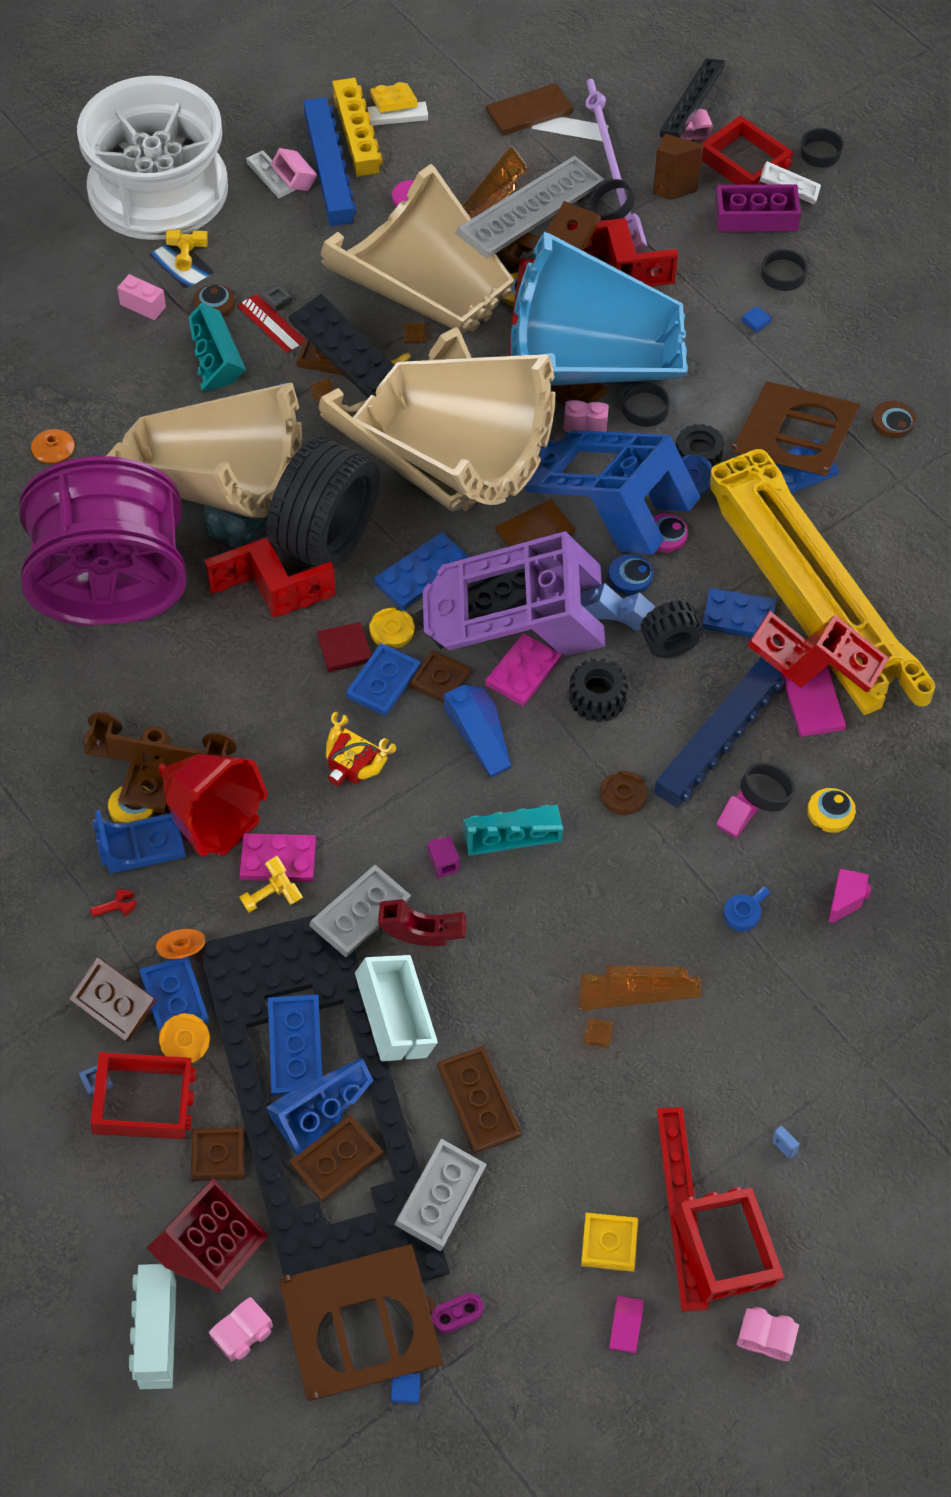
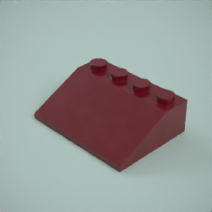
(208, 1238)

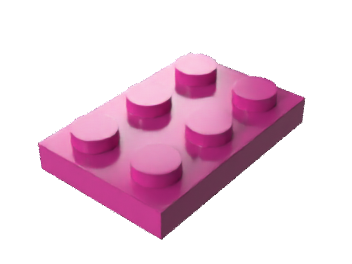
(523, 669)
(294, 852)

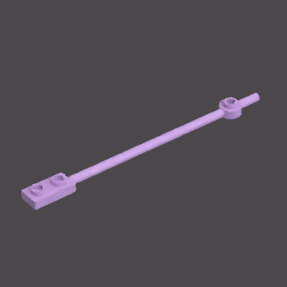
(595, 103)

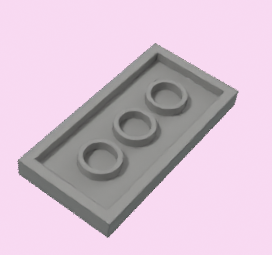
(356, 911)
(440, 1194)

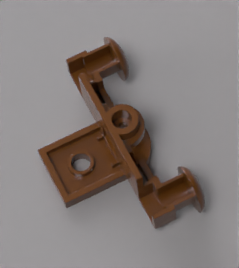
(566, 215)
(145, 756)

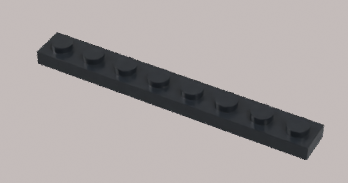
(692, 98)

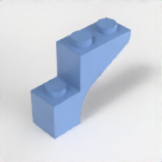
(607, 604)

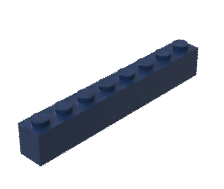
(718, 733)

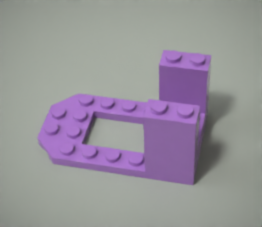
(553, 576)

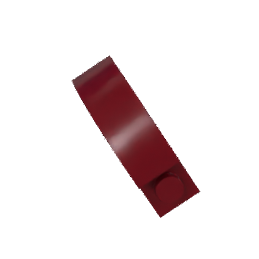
(418, 928)

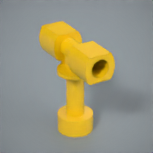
(186, 243)
(278, 883)

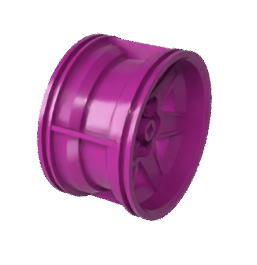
(101, 541)

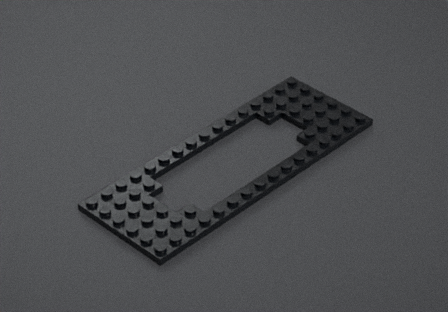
(278, 962)

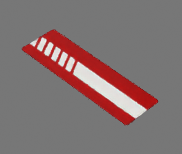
(271, 323)

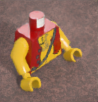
(353, 756)

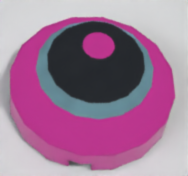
(673, 531)

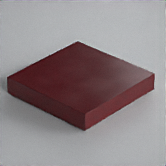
(344, 646)

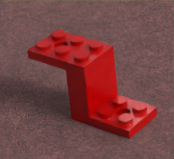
(615, 243)
(262, 565)
(830, 644)

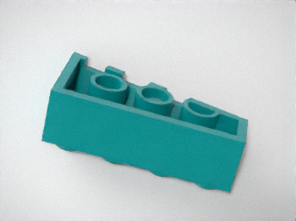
(215, 349)
(512, 829)

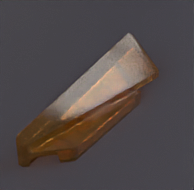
(497, 184)
(636, 986)

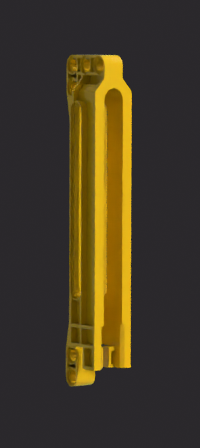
(808, 572)

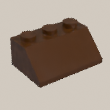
(677, 167)

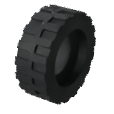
(703, 434)

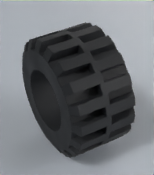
(671, 629)
(598, 675)

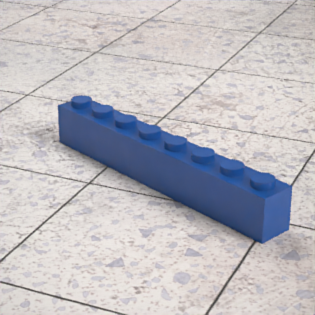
(328, 161)

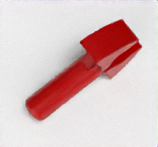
(116, 904)

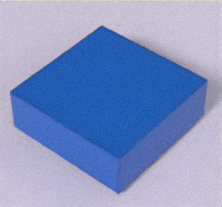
(756, 319)
(406, 1389)

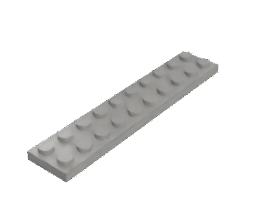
(529, 207)

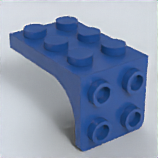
(137, 842)

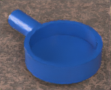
(744, 911)

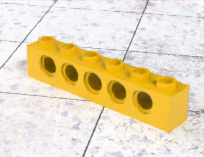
(356, 127)

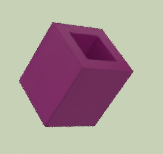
(443, 856)

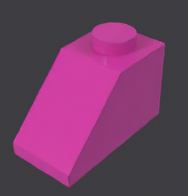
(849, 894)

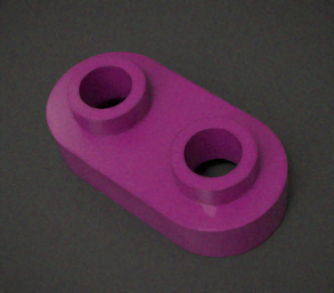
(456, 1313)

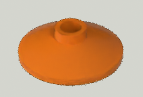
(52, 446)
(180, 943)

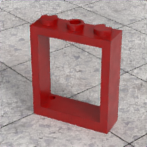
(729, 169)
(144, 1064)
(708, 1287)

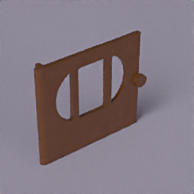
(769, 413)
(328, 1289)

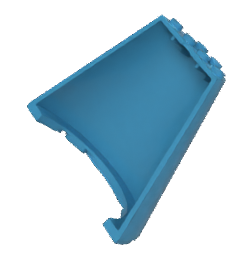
(595, 320)

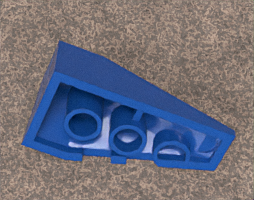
(479, 725)
(317, 1106)

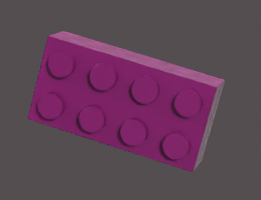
(757, 208)

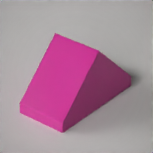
(626, 1324)

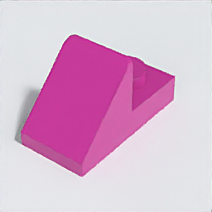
(736, 815)

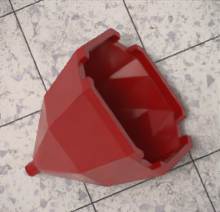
(213, 799)

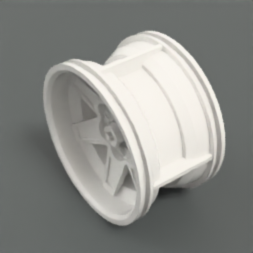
(155, 178)

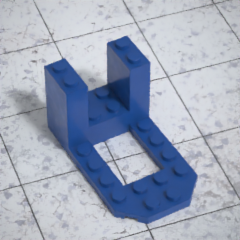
(642, 468)

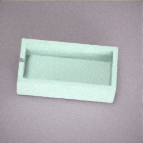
(395, 1008)
(153, 1327)

